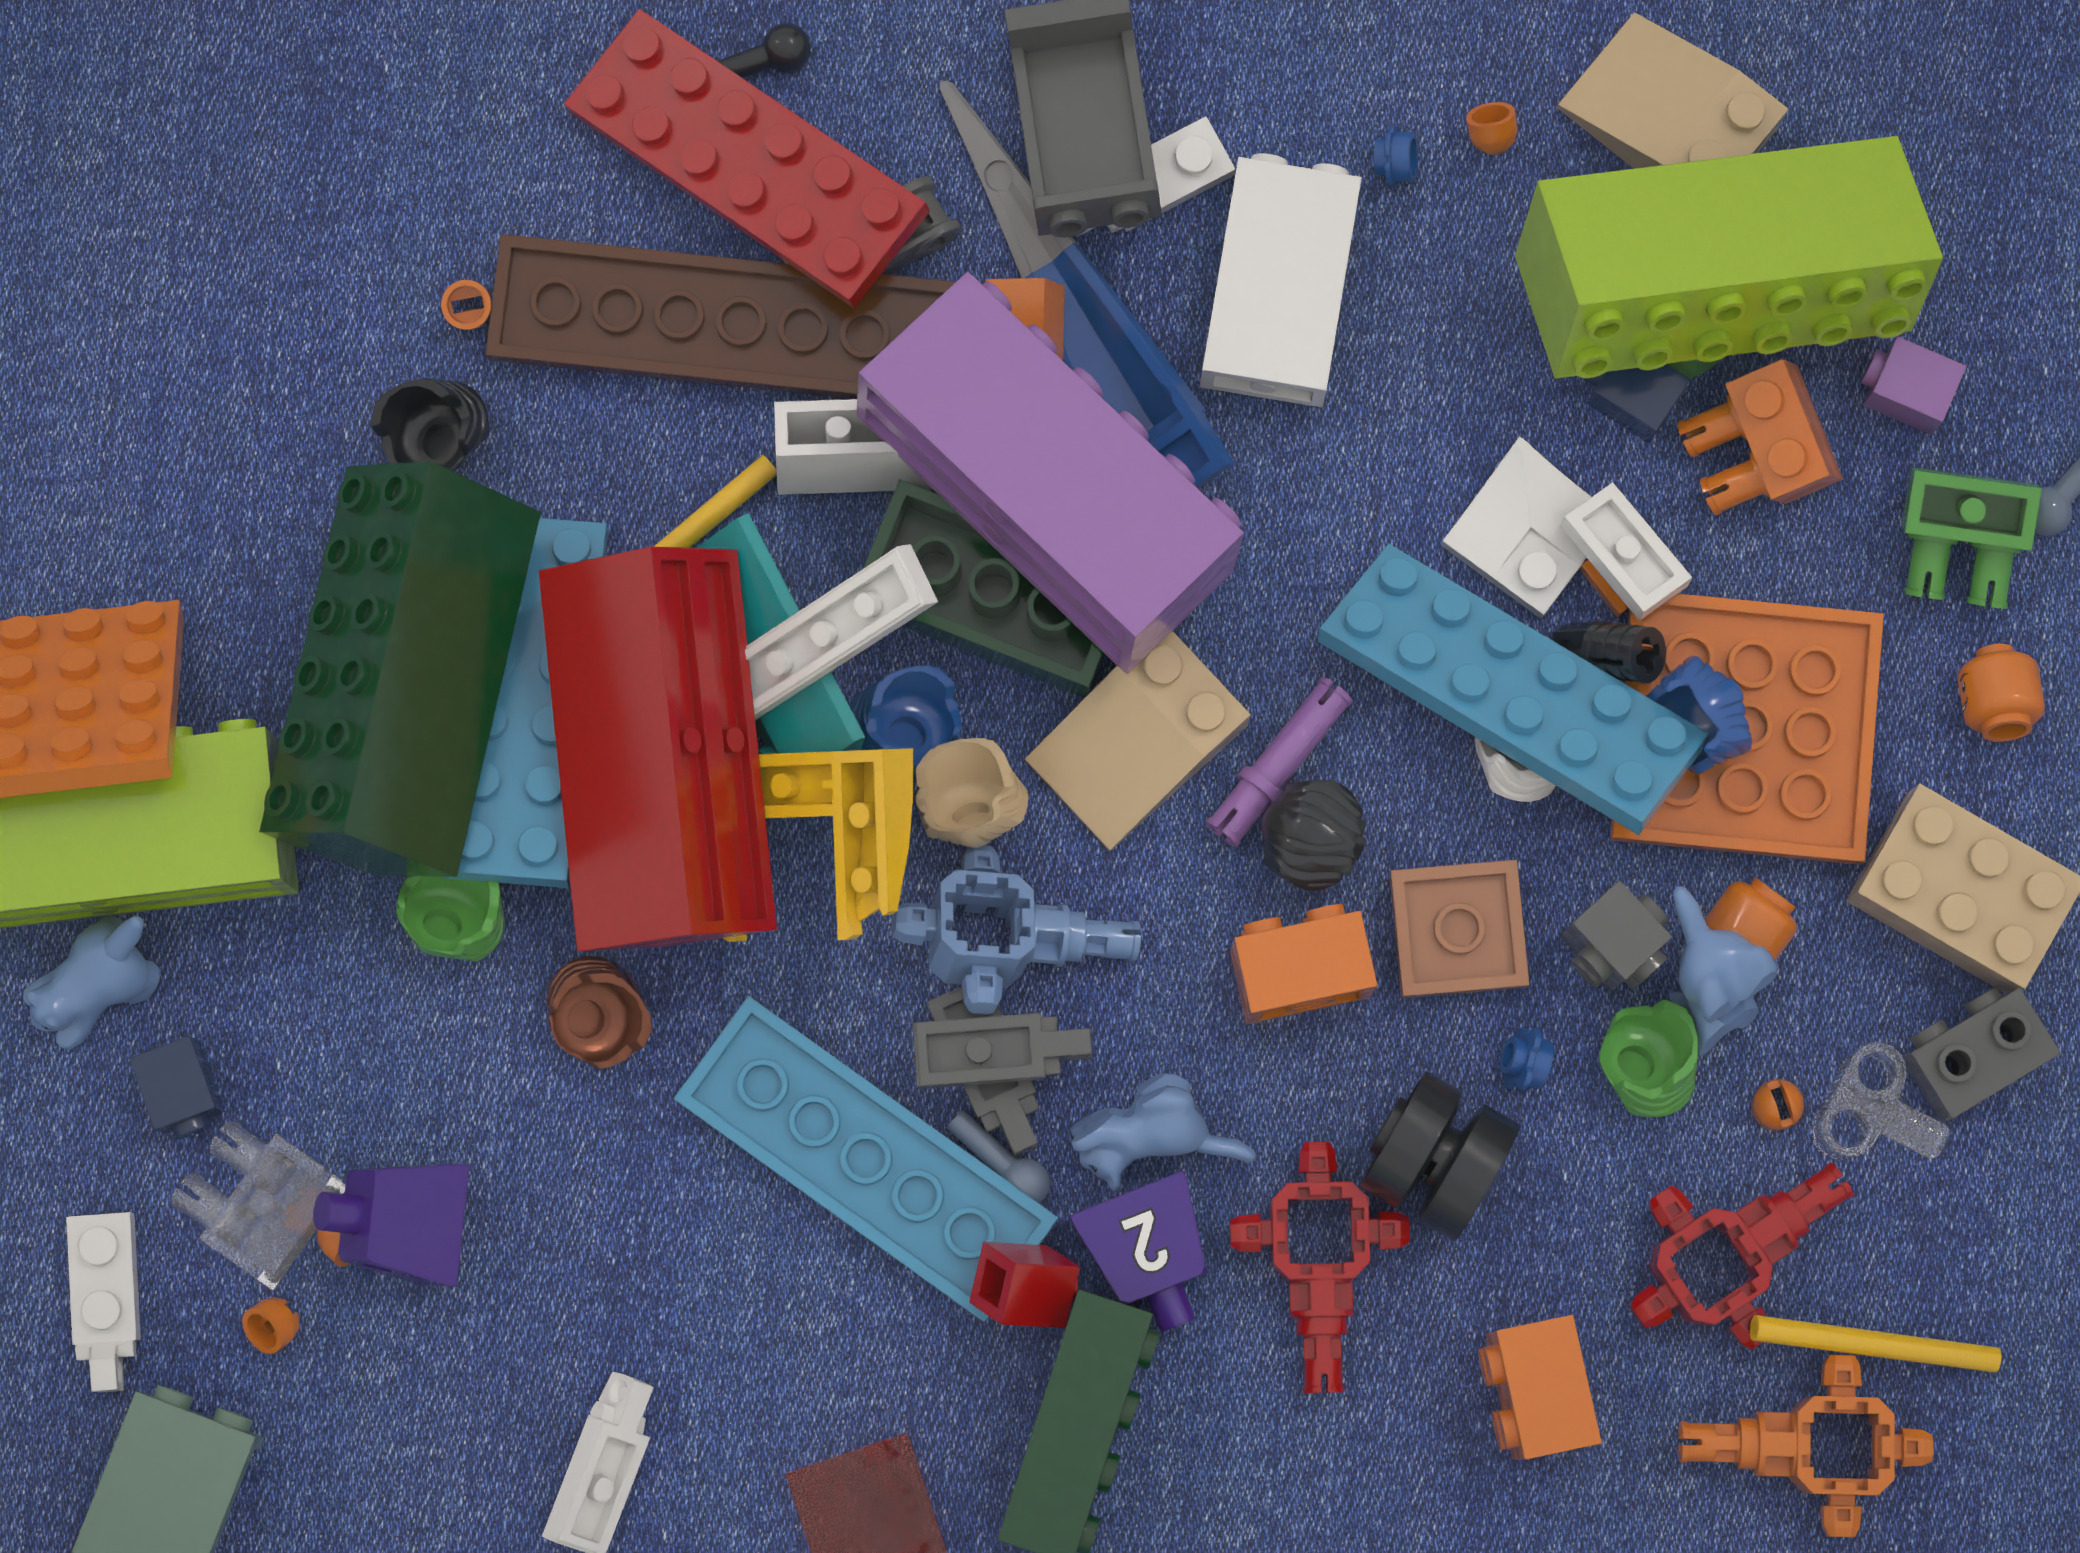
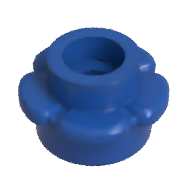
(1396, 156)

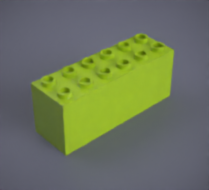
(1726, 257)
(149, 840)

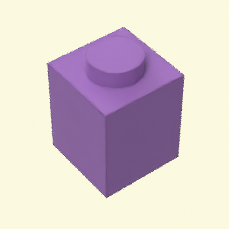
(1912, 384)

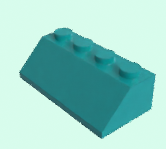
(819, 714)

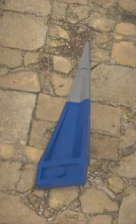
(1097, 325)

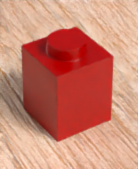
(1024, 1284)

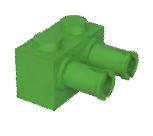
(1982, 510)

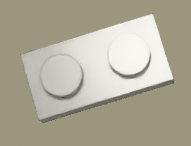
(1626, 551)

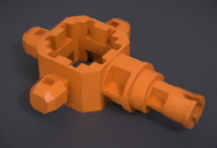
(1781, 1445)

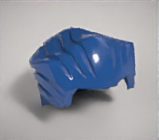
(1709, 703)
(908, 711)

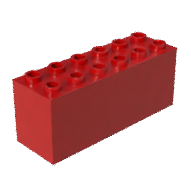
(657, 748)

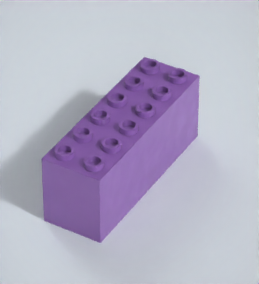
(1049, 470)

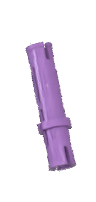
(1264, 780)

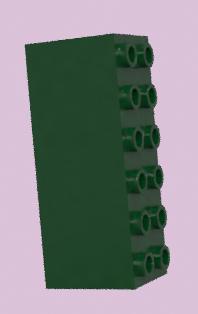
(400, 670)

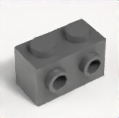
(1618, 939)
(1978, 1052)

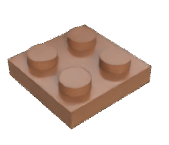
(1459, 929)

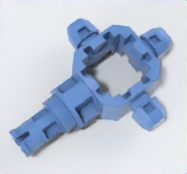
(1036, 931)

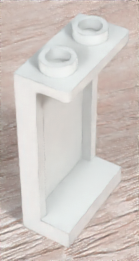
(1281, 280)

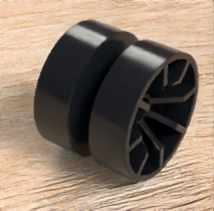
(1457, 1163)

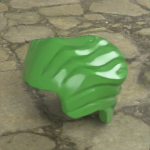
(451, 916)
(1651, 1058)

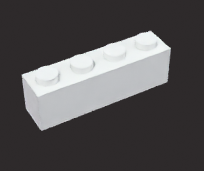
(832, 451)

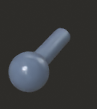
(2056, 501)
(1023, 1173)

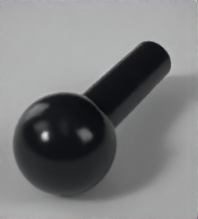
(783, 48)

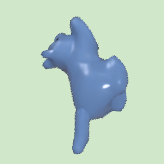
(98, 973)
(1717, 974)
(1157, 1124)

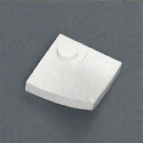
(1515, 529)

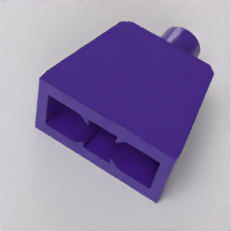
(400, 1221)

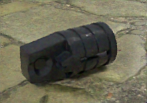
(1616, 648)

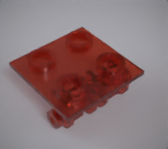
(867, 1502)

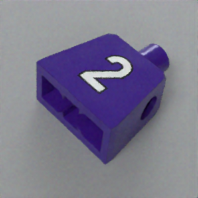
(1147, 1247)

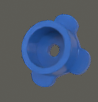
(1526, 1060)

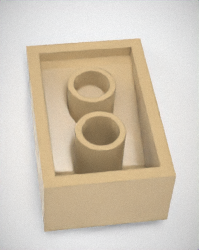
(1669, 101)
(1138, 740)

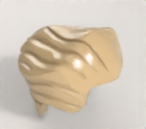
(968, 792)

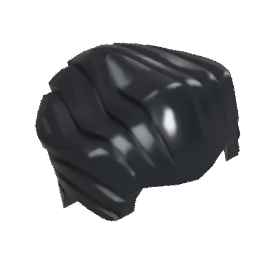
(430, 422)
(1313, 834)

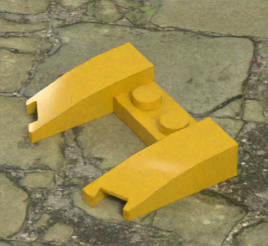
(871, 815)

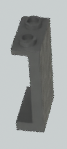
(1083, 115)

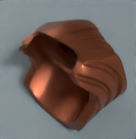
(597, 1012)

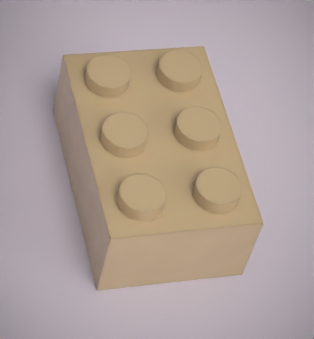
(1965, 890)

